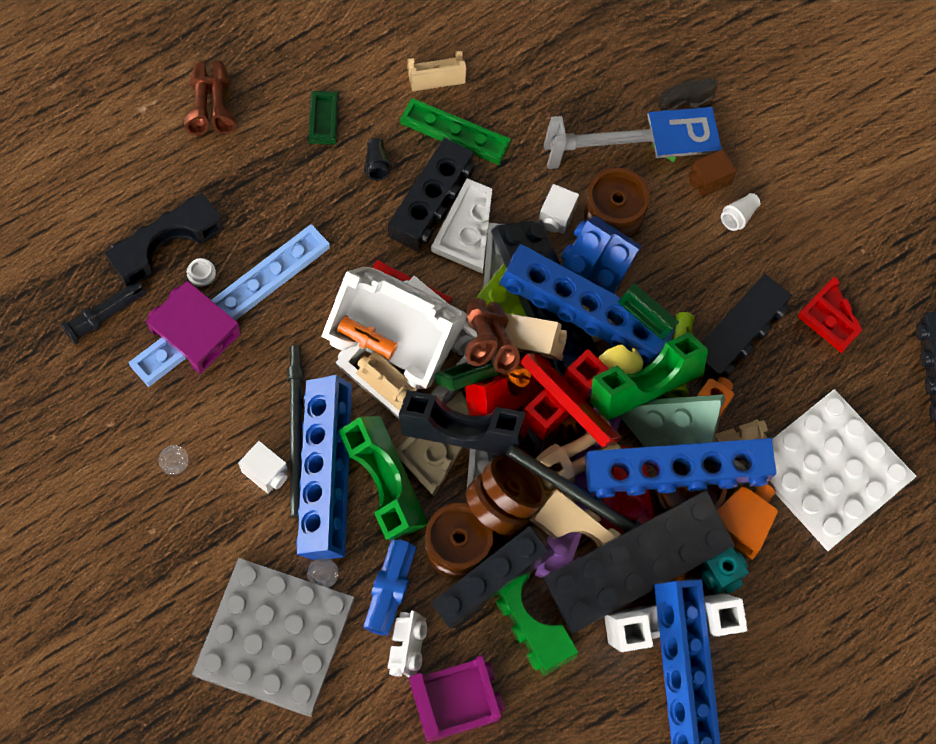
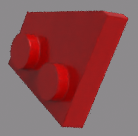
(831, 317)

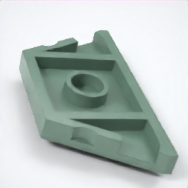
(675, 420)

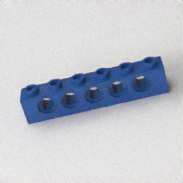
(578, 292)
(755, 452)
(324, 469)
(687, 663)

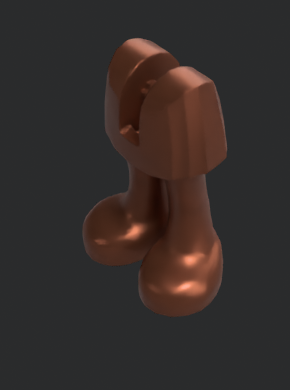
(221, 118)
(491, 337)

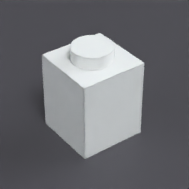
(558, 209)
(264, 468)

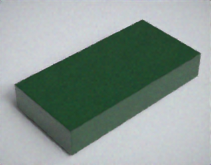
(323, 117)
(648, 312)
(465, 375)

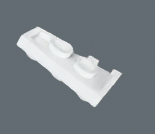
(466, 227)

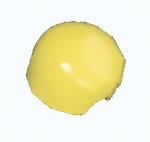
(628, 361)

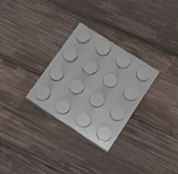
(274, 637)

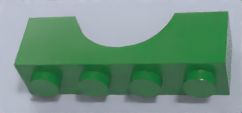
(676, 365)
(371, 446)
(548, 645)

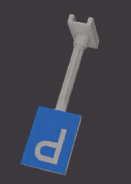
(671, 131)

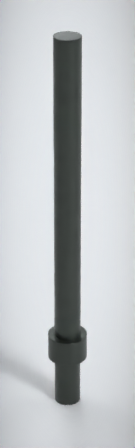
(295, 376)
(571, 489)

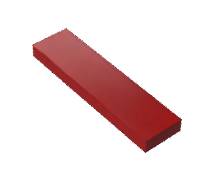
(570, 400)

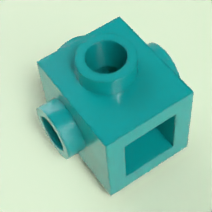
(721, 580)

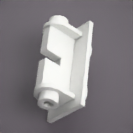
(410, 630)

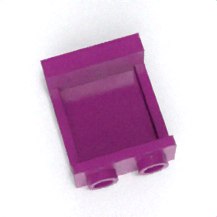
(193, 326)
(456, 699)

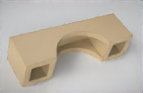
(562, 516)

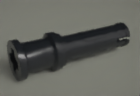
(92, 318)

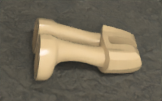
(562, 454)

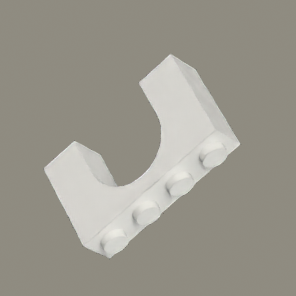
(637, 626)

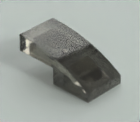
(692, 92)

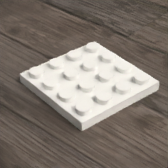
(834, 470)

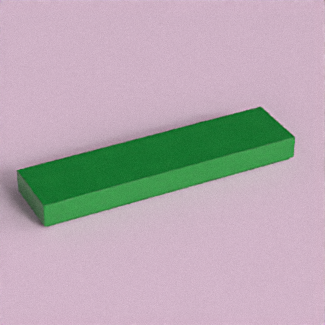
(442, 124)

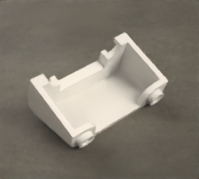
(401, 313)

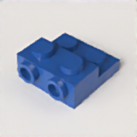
(600, 254)

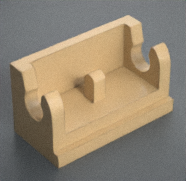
(437, 73)
(536, 336)

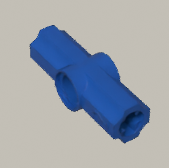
(390, 587)

